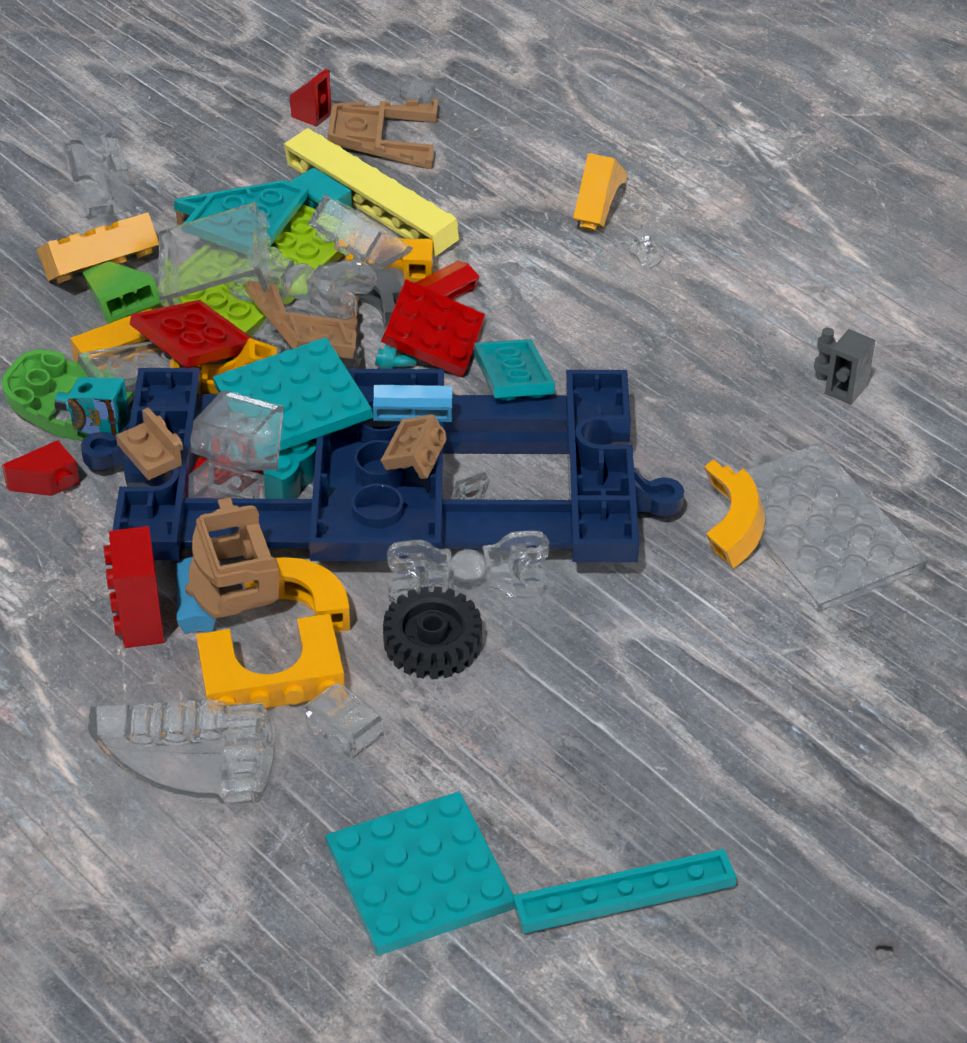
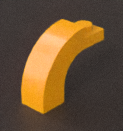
(252, 351)
(743, 525)
(313, 587)

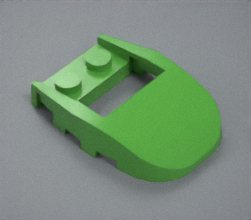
(33, 385)

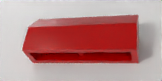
(452, 280)

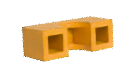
(417, 263)

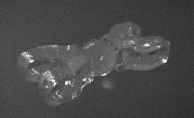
(324, 286)
(501, 566)

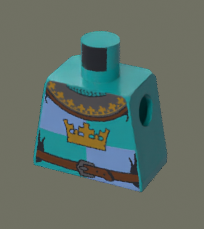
(96, 405)

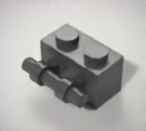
(844, 363)

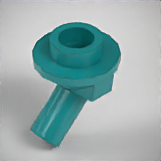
(387, 359)

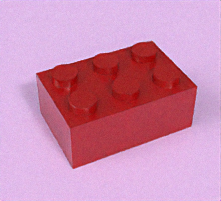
(135, 587)

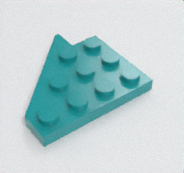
(277, 199)

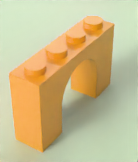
(305, 680)

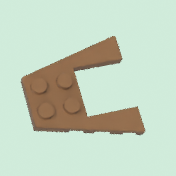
(361, 129)
(303, 328)

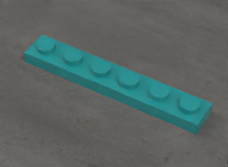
(623, 890)

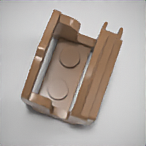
(208, 575)

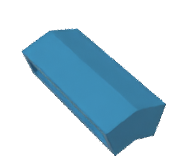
(411, 401)
(189, 614)

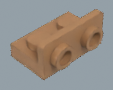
(416, 445)
(151, 446)

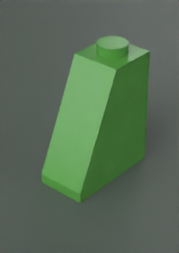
(120, 290)

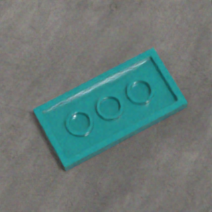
(514, 369)

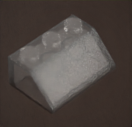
(356, 234)
(239, 432)

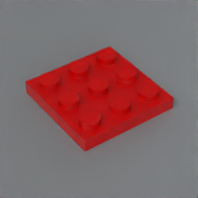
(433, 328)
(191, 333)

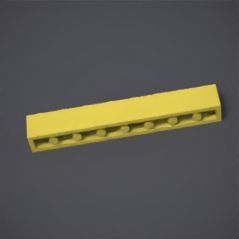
(373, 191)

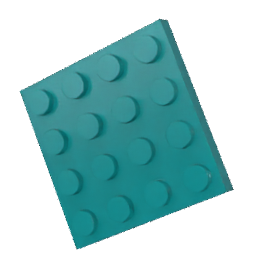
(309, 384)
(419, 872)

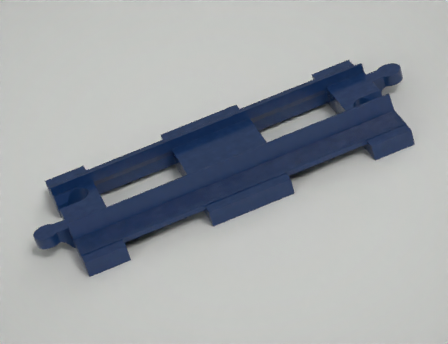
(366, 509)

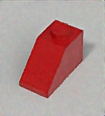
(312, 100)
(42, 471)

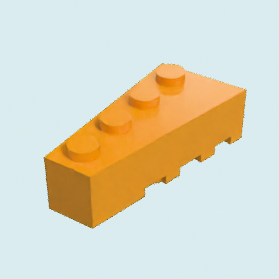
(98, 246)

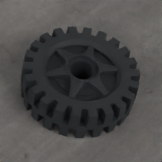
(432, 632)

